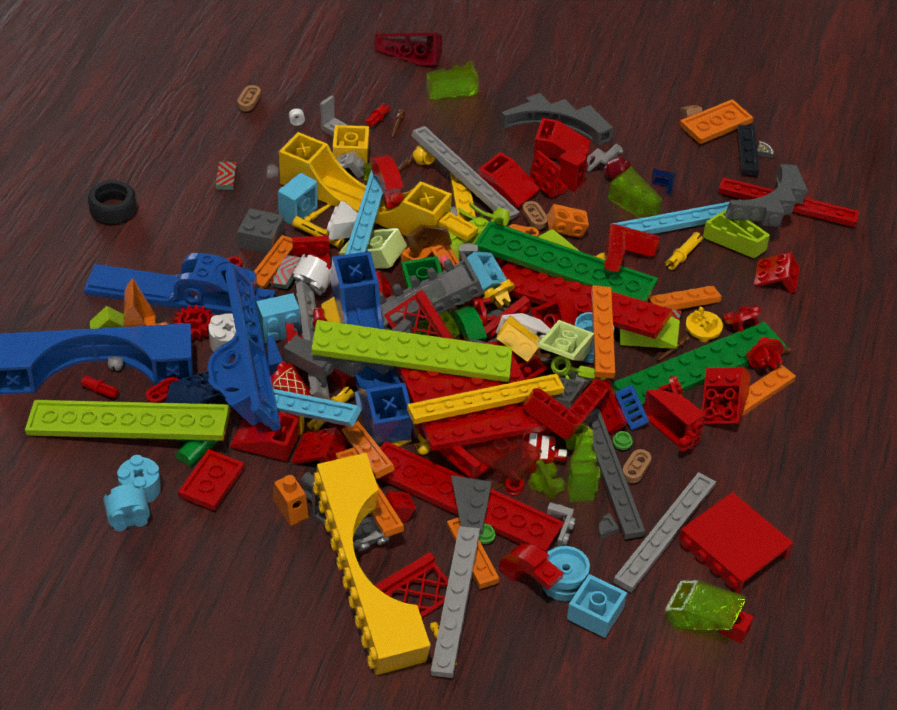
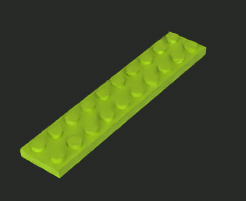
(412, 351)
(128, 420)

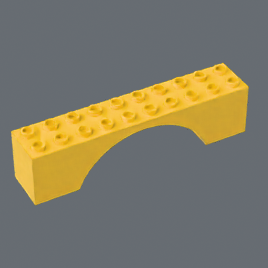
(314, 159)
(389, 627)

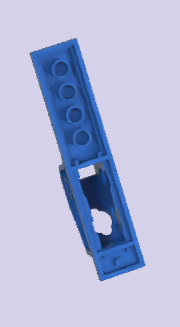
(199, 274)
(247, 379)

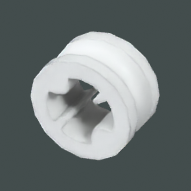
(296, 121)

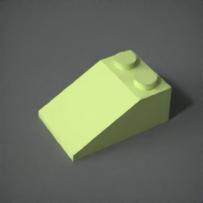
(384, 246)
(567, 341)

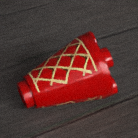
(289, 380)

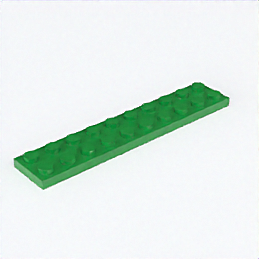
(562, 261)
(692, 366)

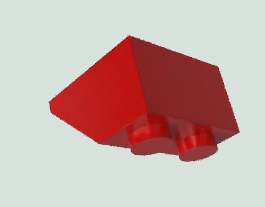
(559, 309)

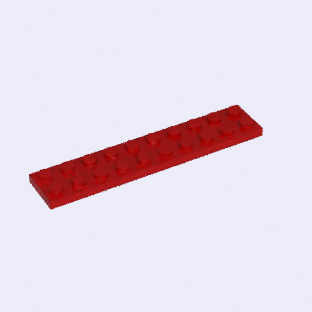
(627, 312)
(503, 513)

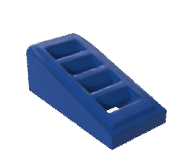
(274, 356)
(625, 392)

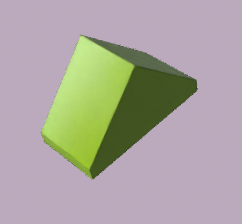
(107, 319)

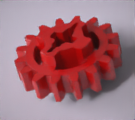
(197, 319)

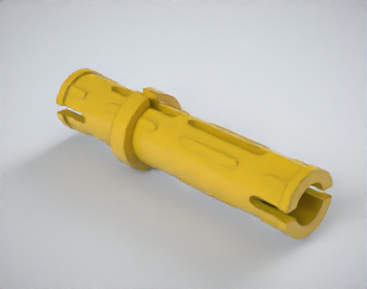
(300, 223)
(681, 253)
(342, 397)

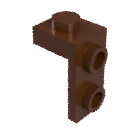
(428, 234)

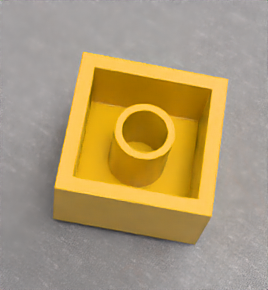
(351, 139)

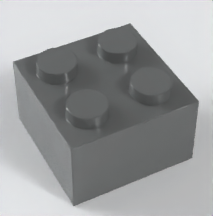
(260, 230)

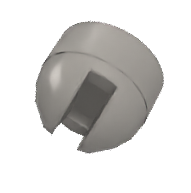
(115, 362)

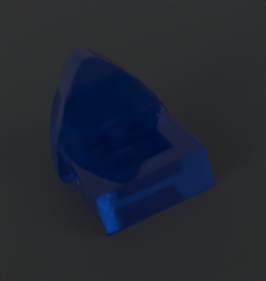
(664, 178)

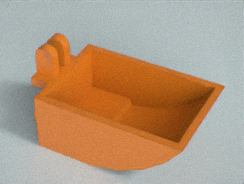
(136, 308)

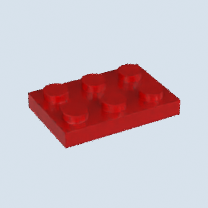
(211, 479)

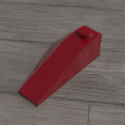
(416, 48)

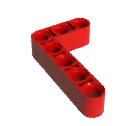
(624, 238)
(560, 418)

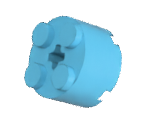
(141, 473)
(126, 507)

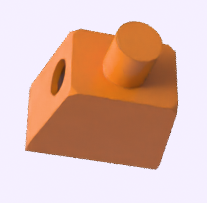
(289, 492)

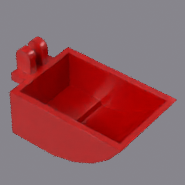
(674, 417)

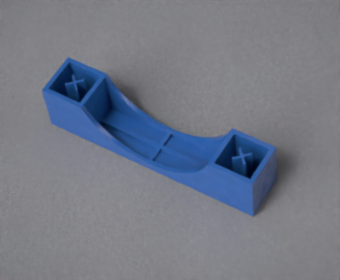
(358, 303)
(33, 357)

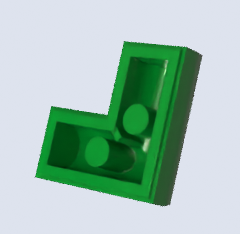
(193, 450)

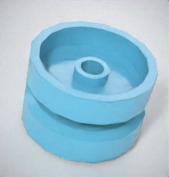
(575, 569)

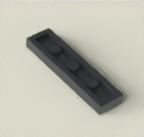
(748, 150)

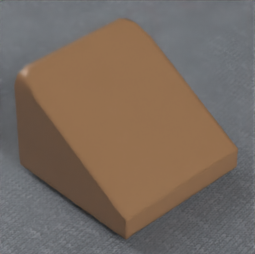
(688, 111)

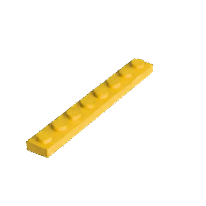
(482, 399)

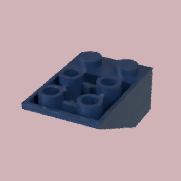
(194, 390)

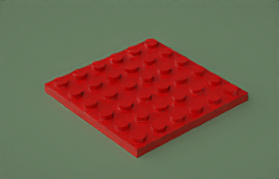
(474, 426)

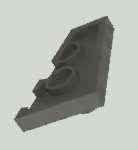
(471, 500)

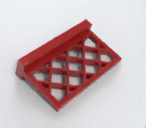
(429, 312)
(412, 573)

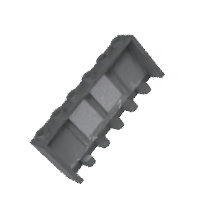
(443, 289)

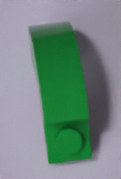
(469, 323)

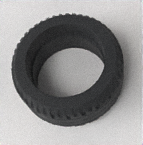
(114, 213)

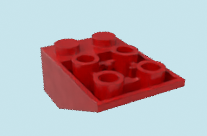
(556, 138)
(508, 179)
(725, 394)
(265, 441)

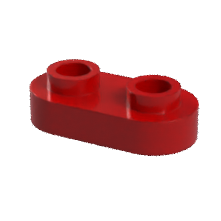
(159, 392)

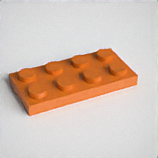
(716, 121)

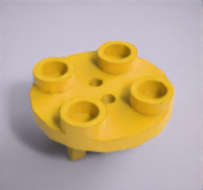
(500, 295)
(703, 325)

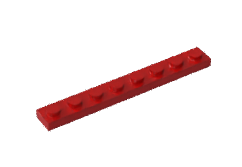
(809, 207)

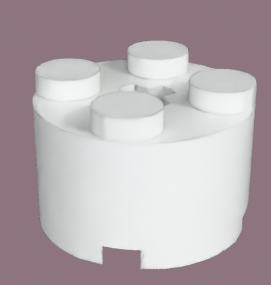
(313, 273)
(221, 330)

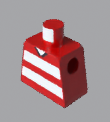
(547, 445)

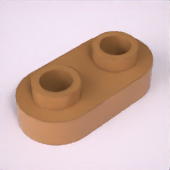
(249, 98)
(535, 215)
(633, 468)

